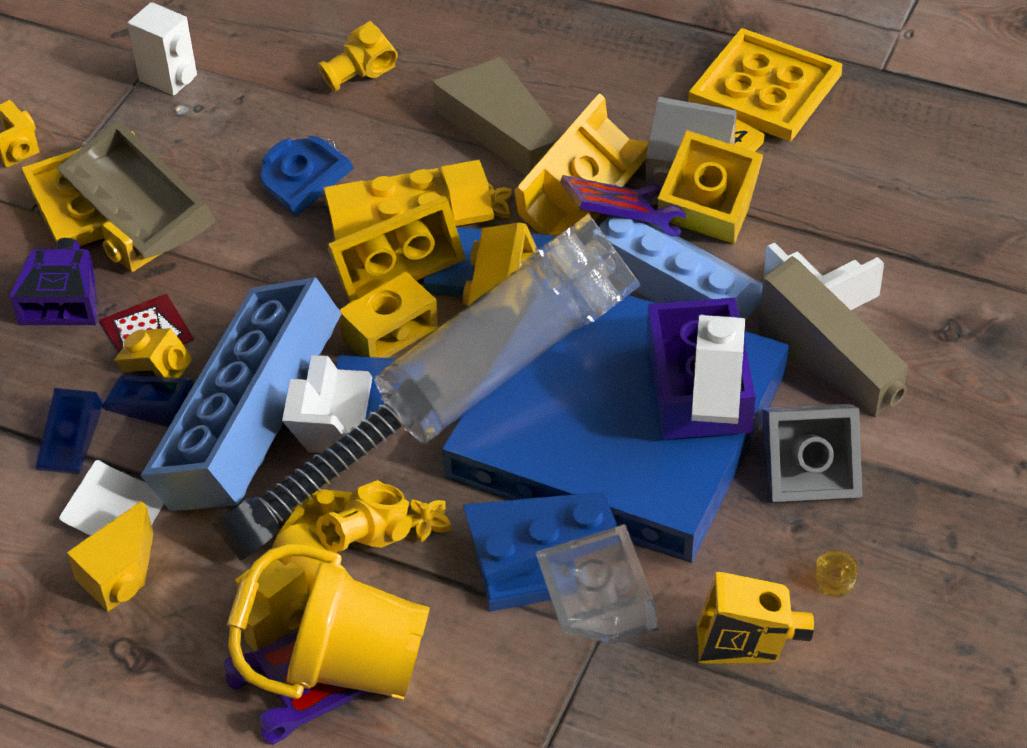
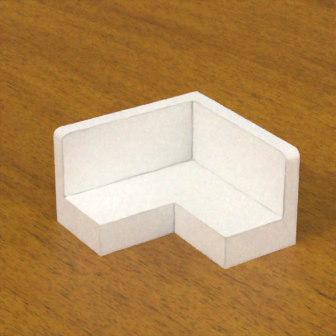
(850, 283)
(326, 403)

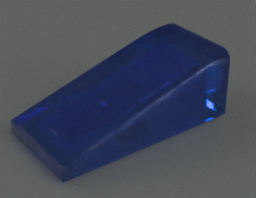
(148, 397)
(68, 430)

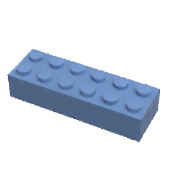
(241, 396)

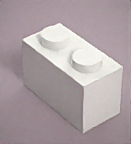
(162, 48)

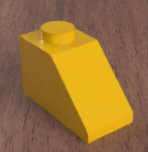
(115, 558)

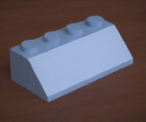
(677, 269)

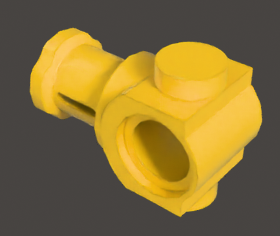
(364, 54)
(371, 517)

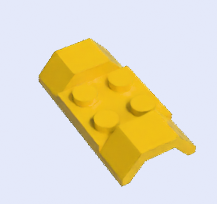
(587, 150)
(369, 202)

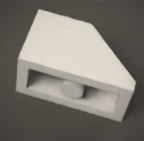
(718, 369)

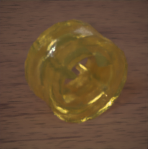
(836, 560)

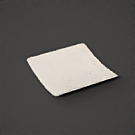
(105, 496)

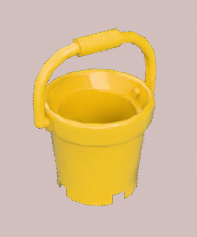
(346, 635)

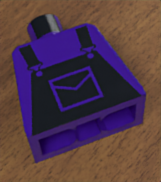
(56, 287)

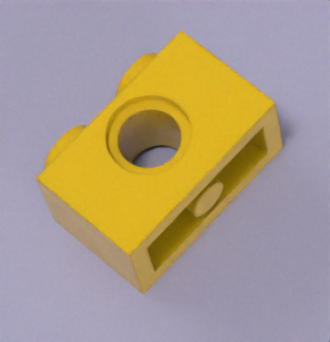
(389, 318)

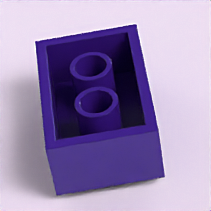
(672, 354)

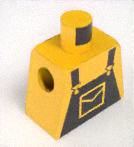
(748, 621)

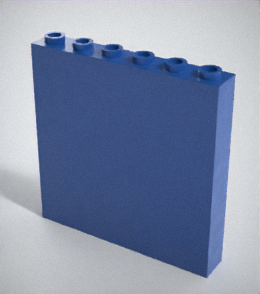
(592, 424)

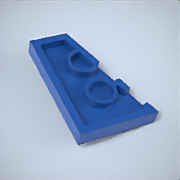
(515, 529)

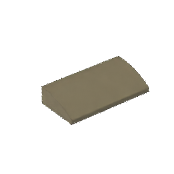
(136, 191)

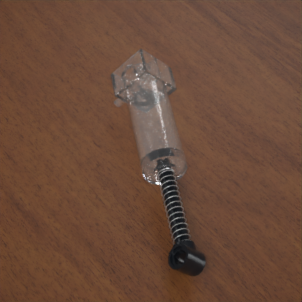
(459, 365)

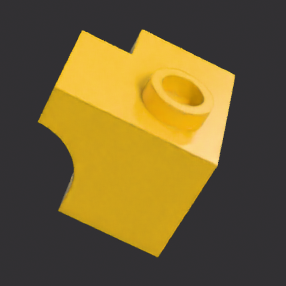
(277, 603)

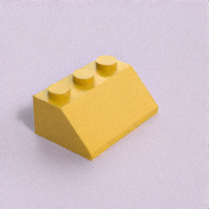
(411, 242)

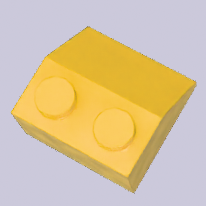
(711, 186)
(496, 257)

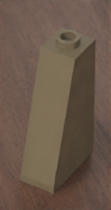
(496, 112)
(830, 338)

